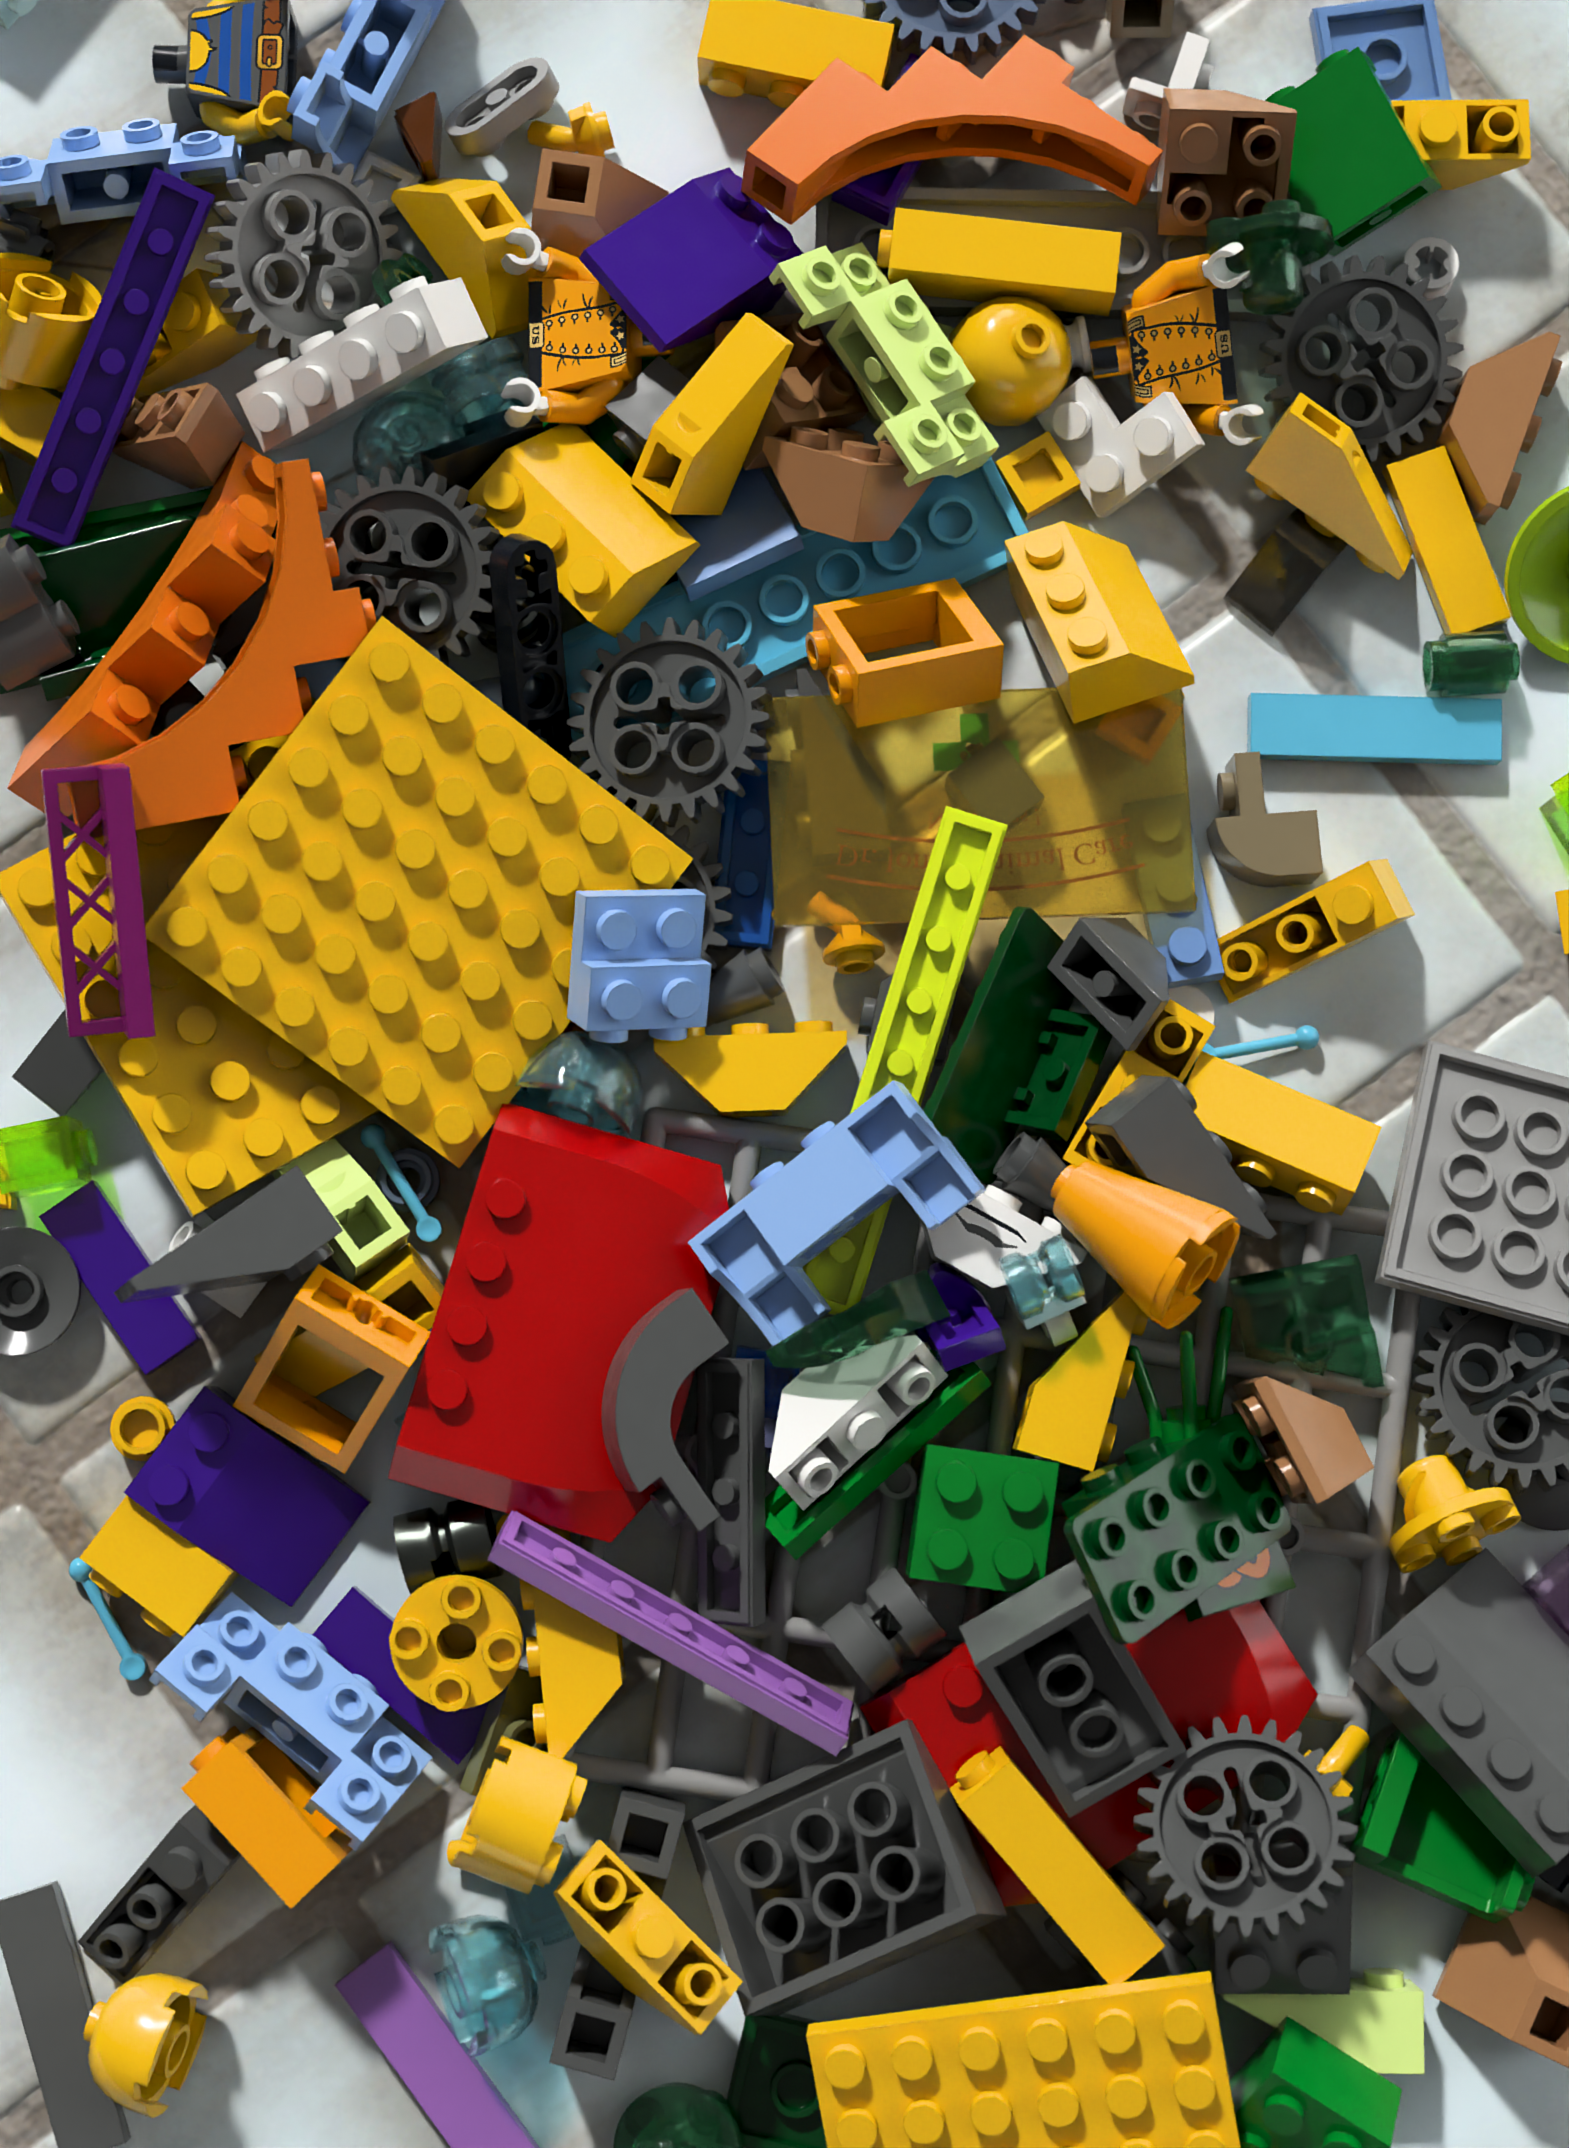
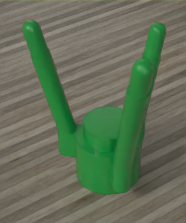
(1189, 1418)

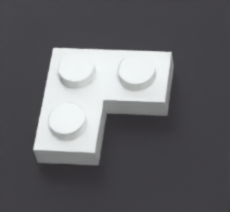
(1113, 457)

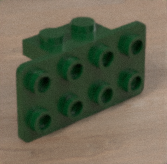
(104, 588)
(1018, 1054)
(1172, 1523)

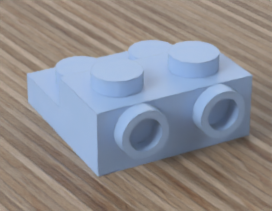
(638, 963)

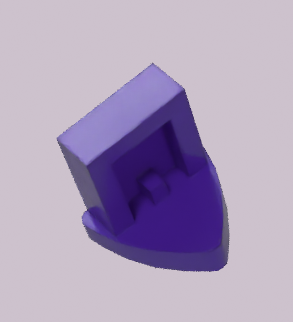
(970, 1329)

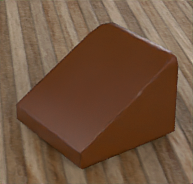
(421, 133)

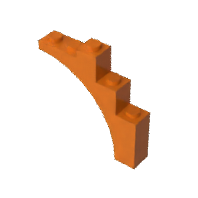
(938, 110)
(301, 621)
(170, 634)

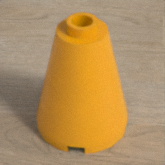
(1146, 1236)

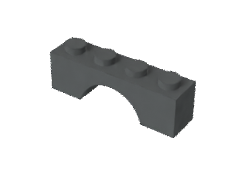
(596, 2002)

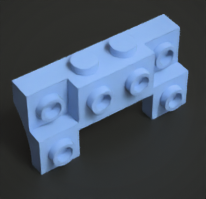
(359, 81)
(108, 172)
(821, 1196)
(302, 1705)

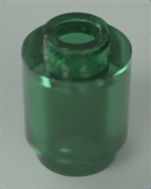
(1470, 663)

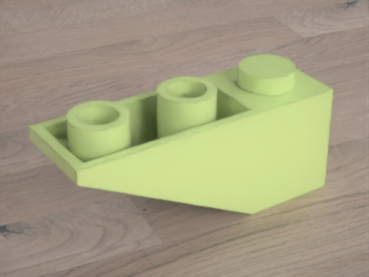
(368, 1220)
(1373, 2024)

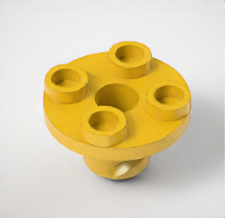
(1446, 1515)
(456, 1642)

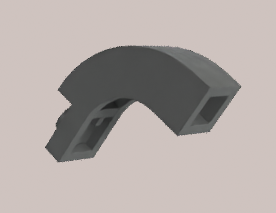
(639, 1403)

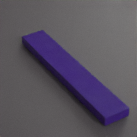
(113, 359)

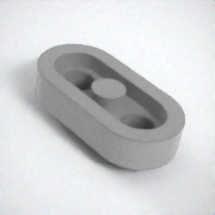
(502, 107)

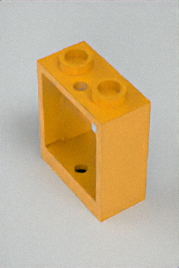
(955, 674)
(330, 1311)
(259, 1805)

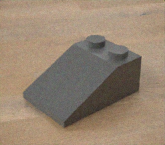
(266, 1235)
(1071, 1689)

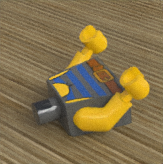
(237, 67)

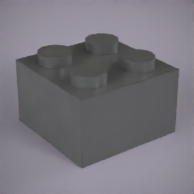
(1296, 1962)

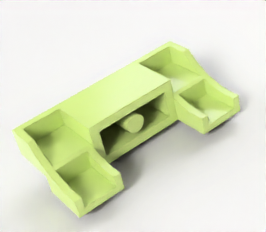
(895, 359)

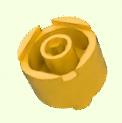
(41, 322)
(519, 1815)

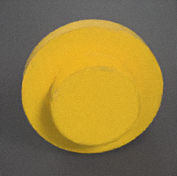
(141, 1426)

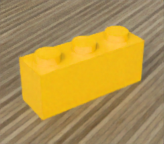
(783, 47)
(1282, 1134)

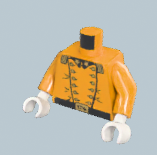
(577, 340)
(1182, 343)

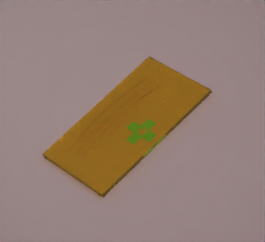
(1087, 807)

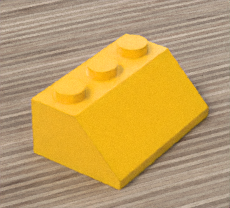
(604, 532)
(1093, 620)

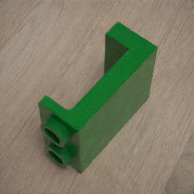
(1352, 150)
(1433, 1841)

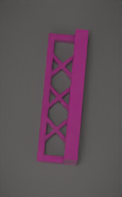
(124, 895)

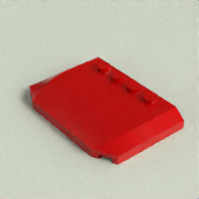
(549, 1276)
(1196, 1670)

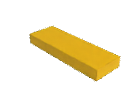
(1446, 542)

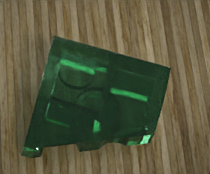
(1310, 1318)
(877, 1319)

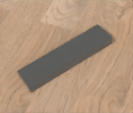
(734, 1481)
(54, 2012)

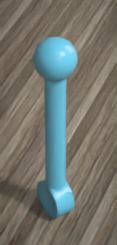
(1304, 1037)
(428, 1228)
(132, 1664)

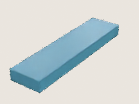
(1375, 728)

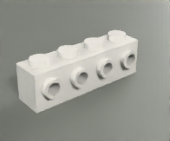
(362, 363)

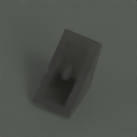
(1283, 572)

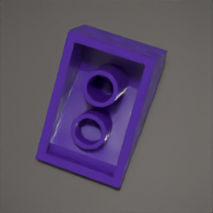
(693, 260)
(247, 1496)

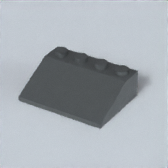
(1486, 1701)
(840, 1871)

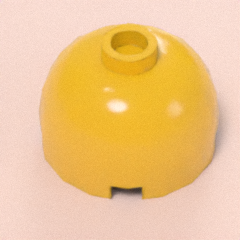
(1016, 357)
(145, 2040)

